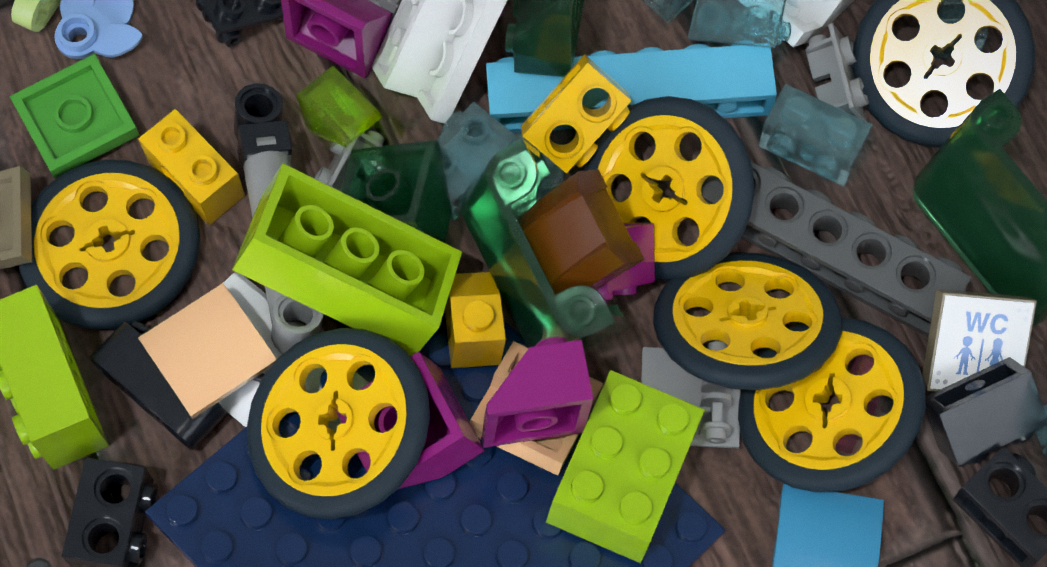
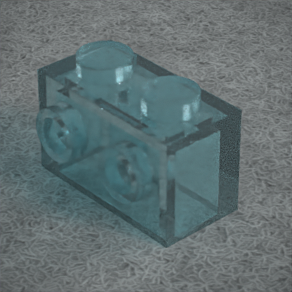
(815, 135)
(467, 147)

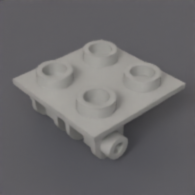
(719, 422)

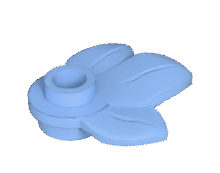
(103, 24)

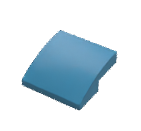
(827, 529)

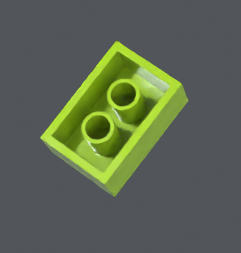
(45, 382)
(624, 466)

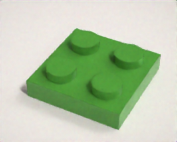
(74, 115)

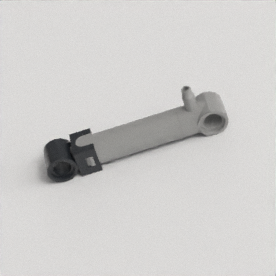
(261, 150)

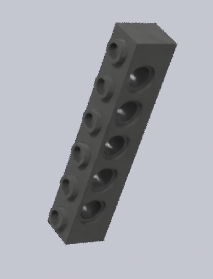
(838, 261)

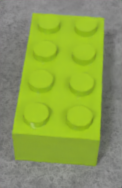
(348, 260)

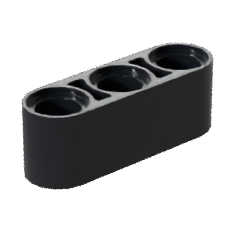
(135, 373)

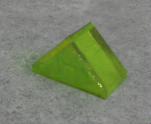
(336, 108)

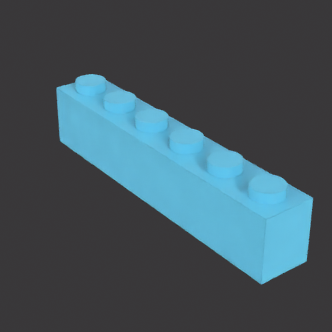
(725, 78)

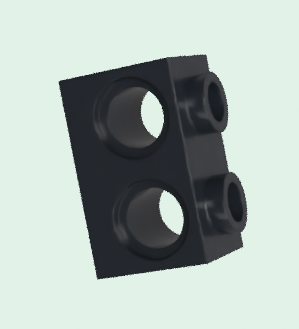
(96, 517)
(1007, 517)

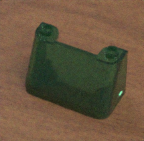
(989, 204)
(492, 213)

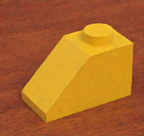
(474, 321)

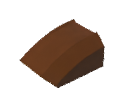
(579, 234)

